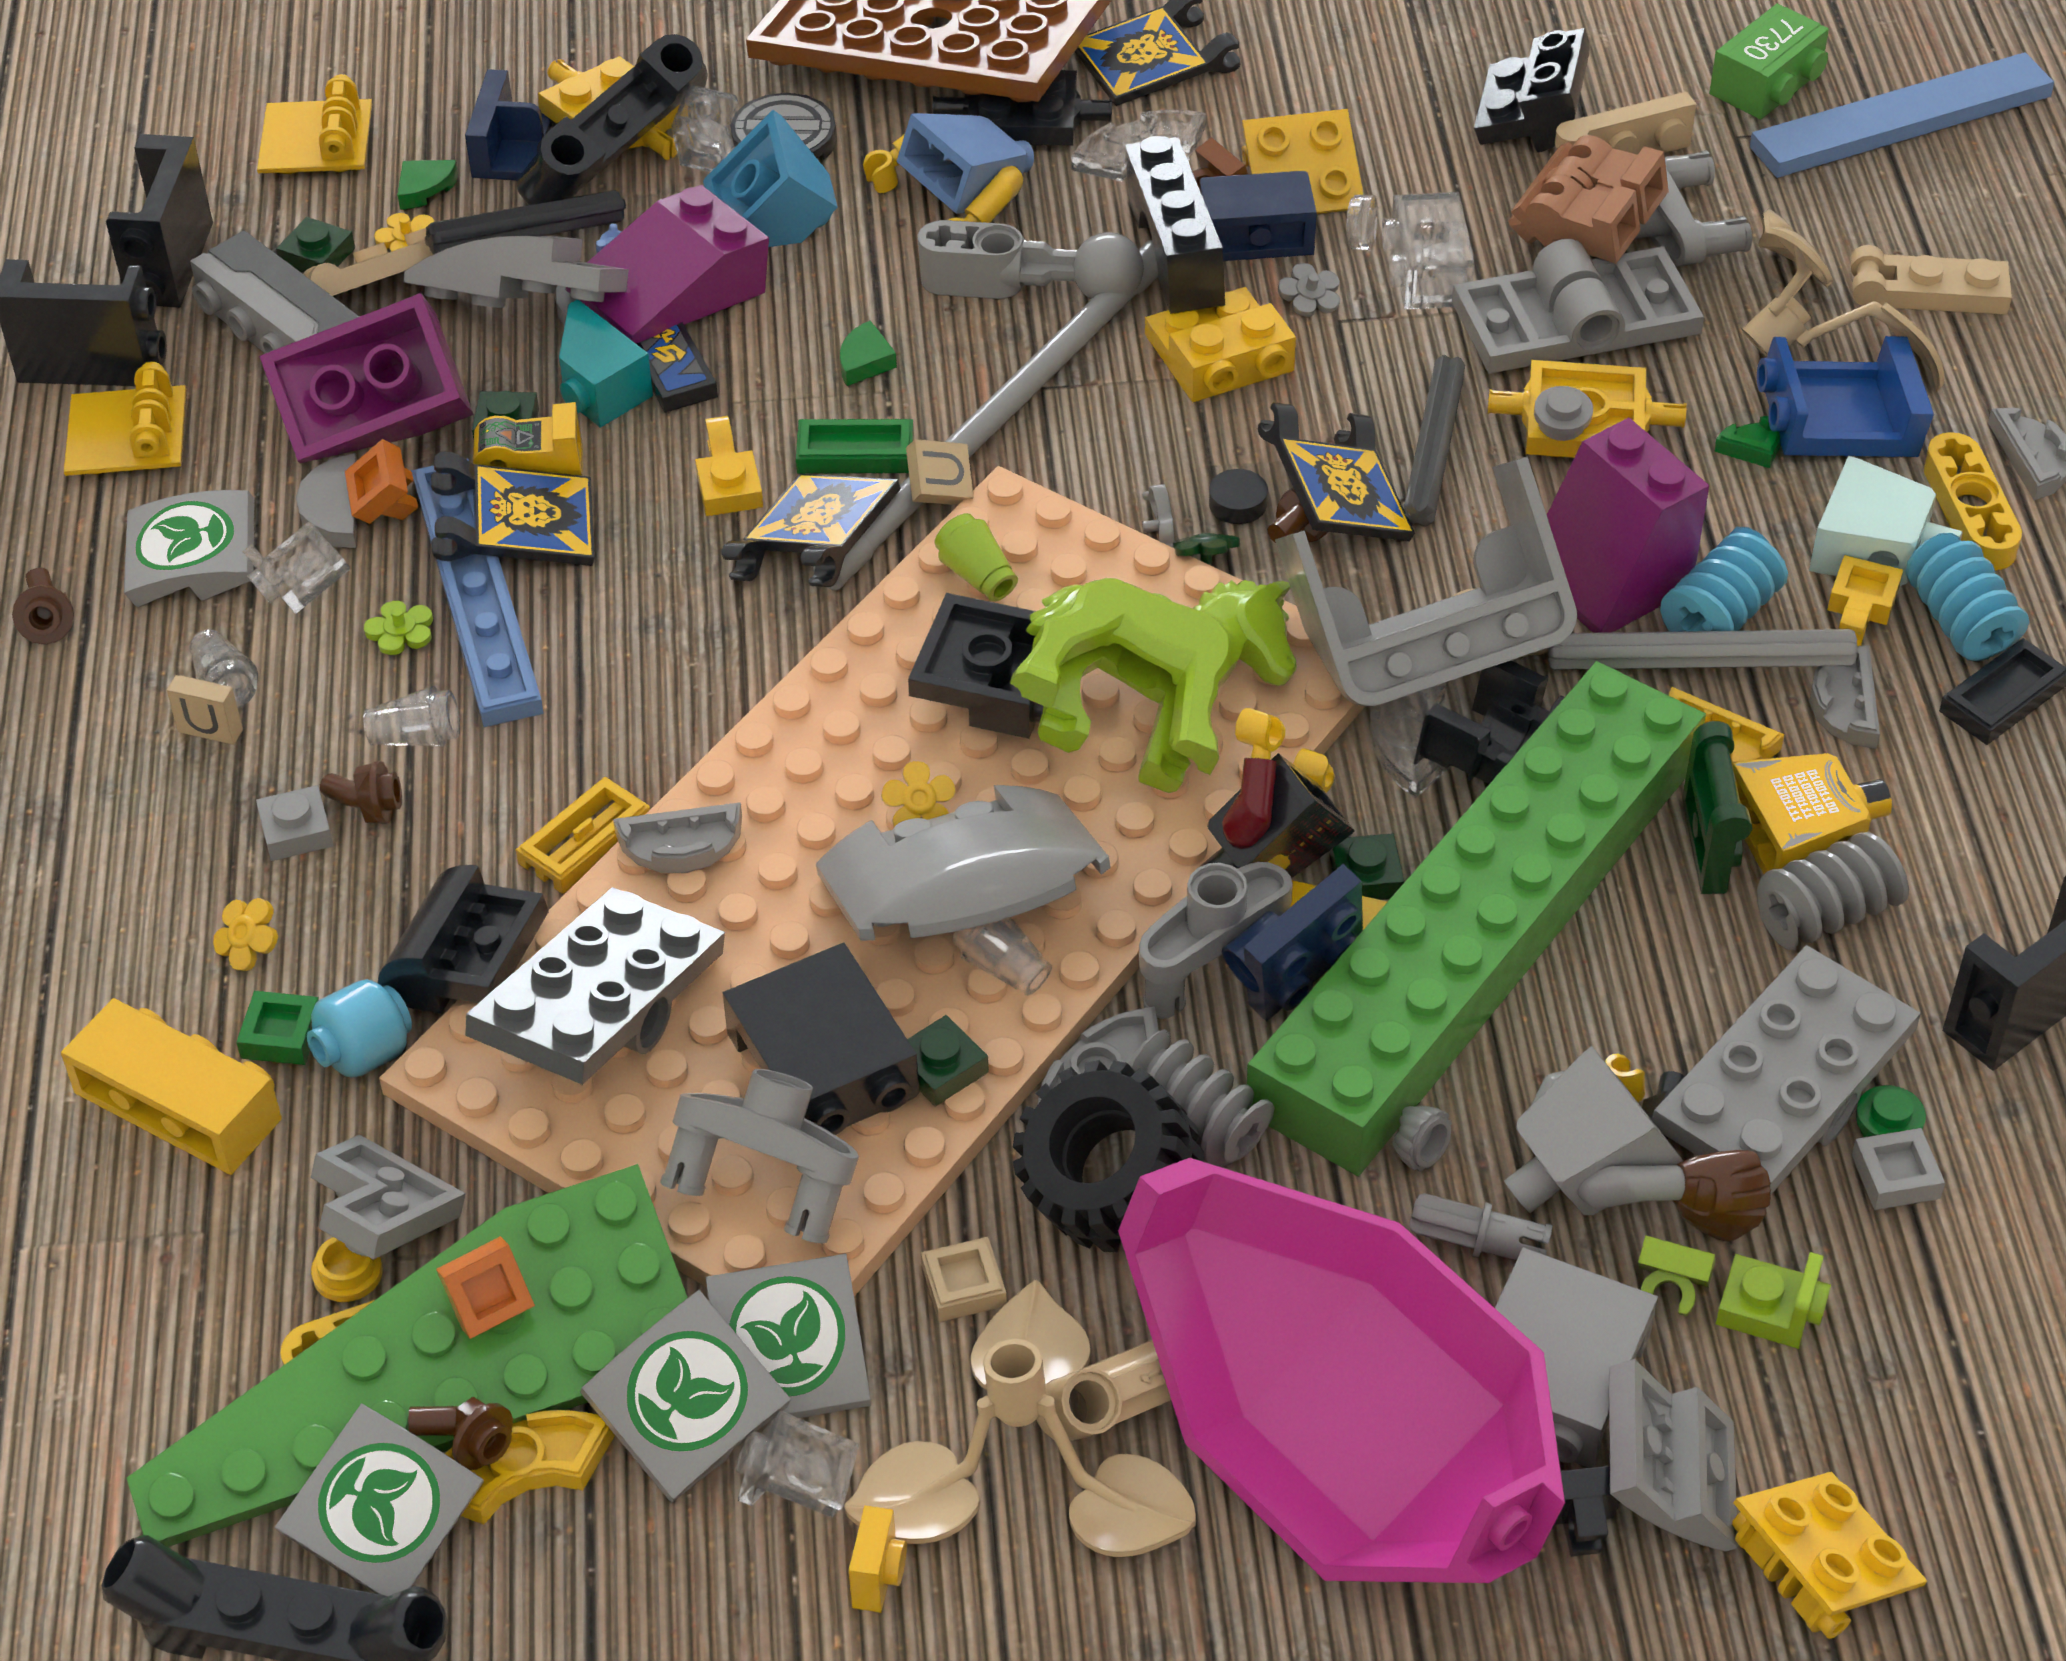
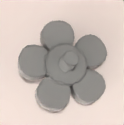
(1310, 290)

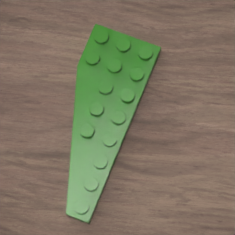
(596, 1286)

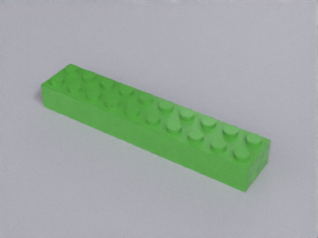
(1473, 918)

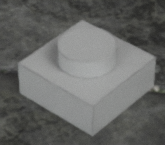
(294, 823)
(1898, 1169)

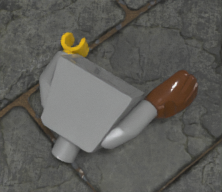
(1610, 1154)

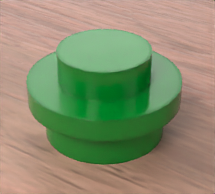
(1889, 1110)

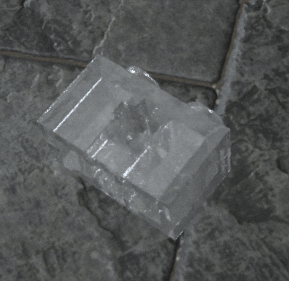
(1427, 248)

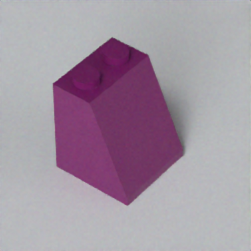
(1626, 525)

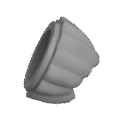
(1422, 1136)

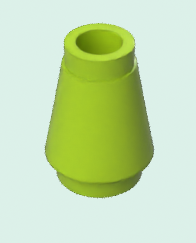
(974, 555)

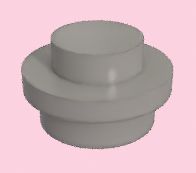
(1563, 412)

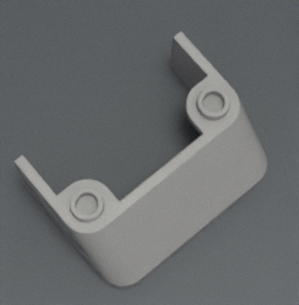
(1513, 613)

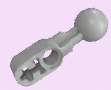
(998, 261)

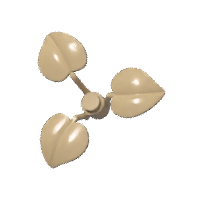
(1787, 317)
(1027, 1343)

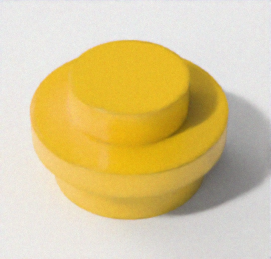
(344, 1274)

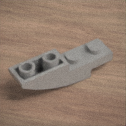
(512, 267)

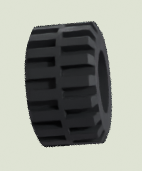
(1073, 1121)

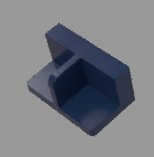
(502, 132)
(1262, 214)

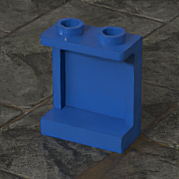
(1847, 405)

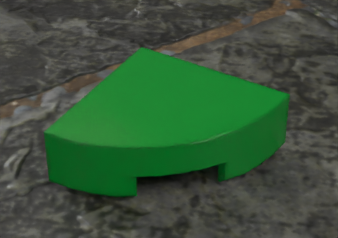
(424, 179)
(865, 354)
(1750, 442)

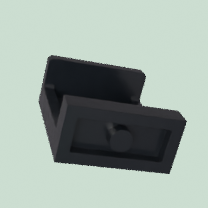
(172, 221)
(78, 329)
(2007, 999)
(828, 1030)

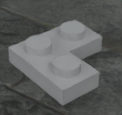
(380, 1197)

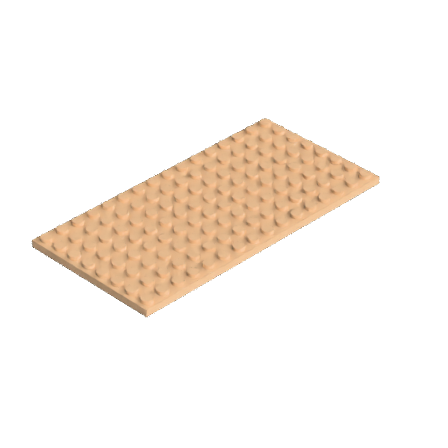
(808, 776)

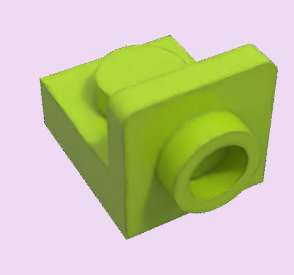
(1773, 1299)

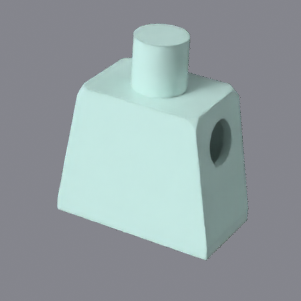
(1874, 519)

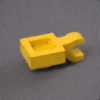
(727, 478)
(1864, 594)

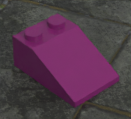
(683, 264)
(367, 382)

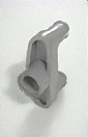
(1673, 225)
(1195, 930)
(773, 1123)

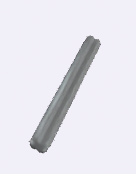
(1706, 649)

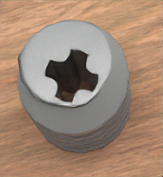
(1831, 889)
(1222, 1117)

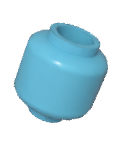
(359, 1028)

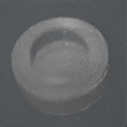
(1362, 222)

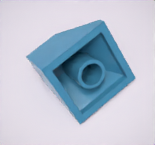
(775, 183)

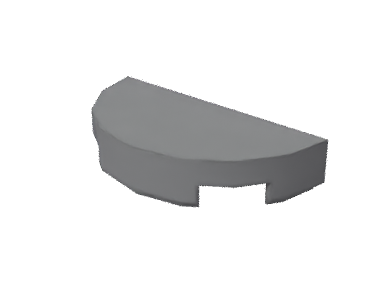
(2033, 449)
(326, 503)
(1846, 701)
(680, 838)

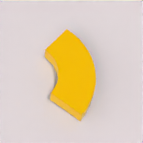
(544, 1452)

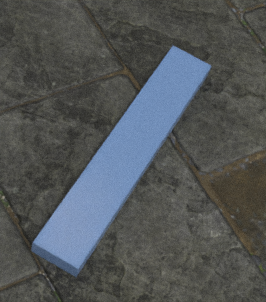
(1901, 114)
(482, 616)

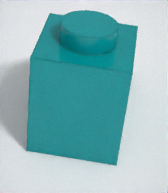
(601, 367)

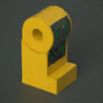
(533, 443)

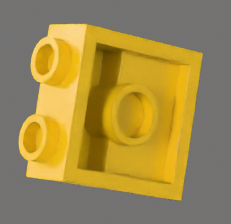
(1223, 345)

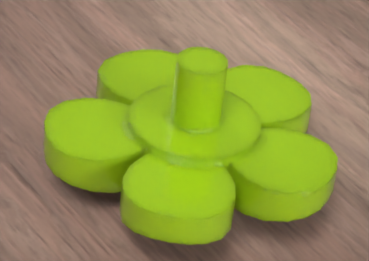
(400, 627)

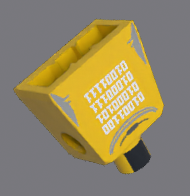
(1804, 806)

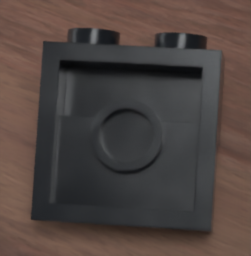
(971, 664)

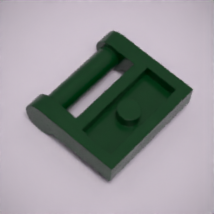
(1713, 807)

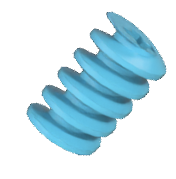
(1726, 585)
(1966, 596)

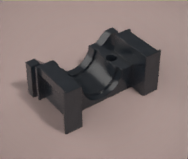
(1511, 703)

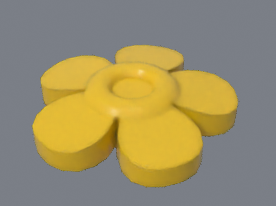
(398, 226)
(918, 797)
(245, 933)

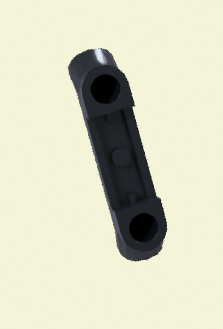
(614, 121)
(208, 1604)

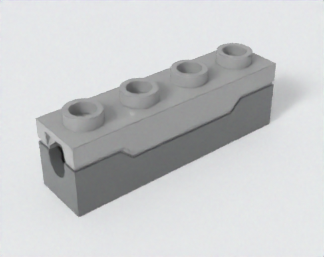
(262, 294)

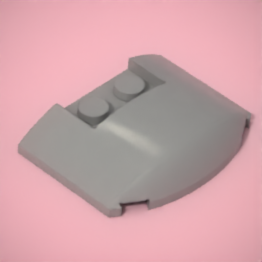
(961, 866)

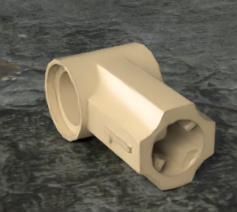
(1112, 1391)

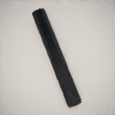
(529, 220)

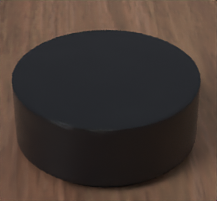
(1238, 496)

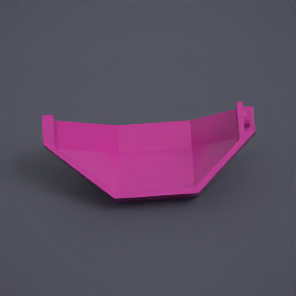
(1344, 1380)

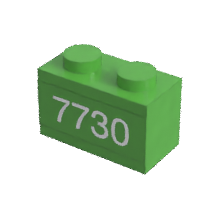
(1769, 61)

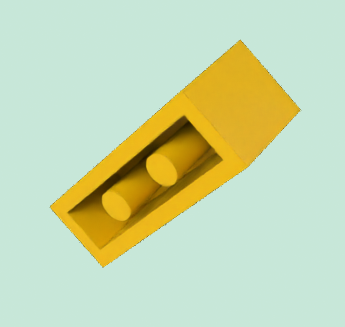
(172, 1085)

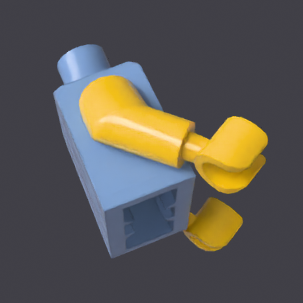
(957, 159)

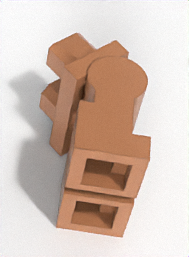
(1592, 197)

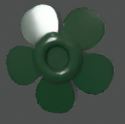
(1206, 545)

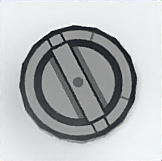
(804, 114)

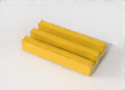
(590, 839)

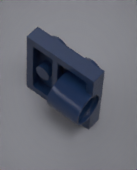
(1288, 952)

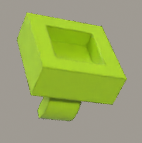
(1675, 1265)

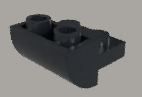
(1534, 92)
(462, 940)

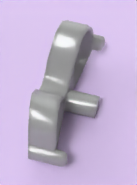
(1161, 508)

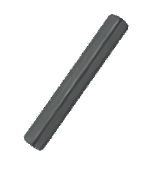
(1434, 440)

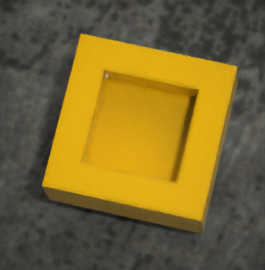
(876, 1559)

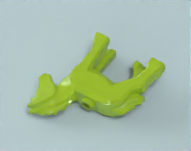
(1159, 650)

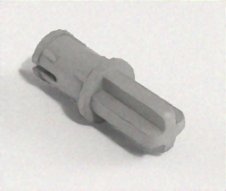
(1475, 1227)

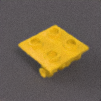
(317, 133)
(1309, 143)
(127, 427)
(1824, 1548)

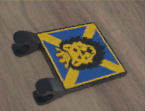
(1154, 52)
(1339, 483)
(514, 513)
(816, 518)

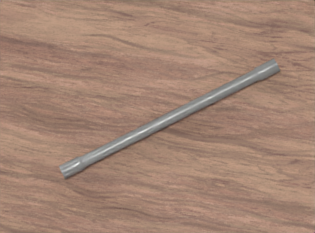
(1004, 405)

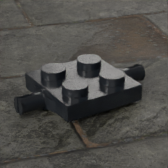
(1038, 123)

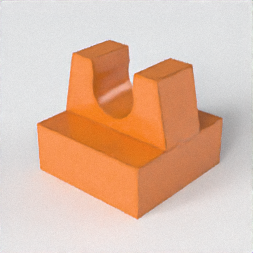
(379, 484)
(485, 1287)

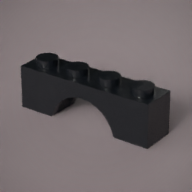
(1183, 234)

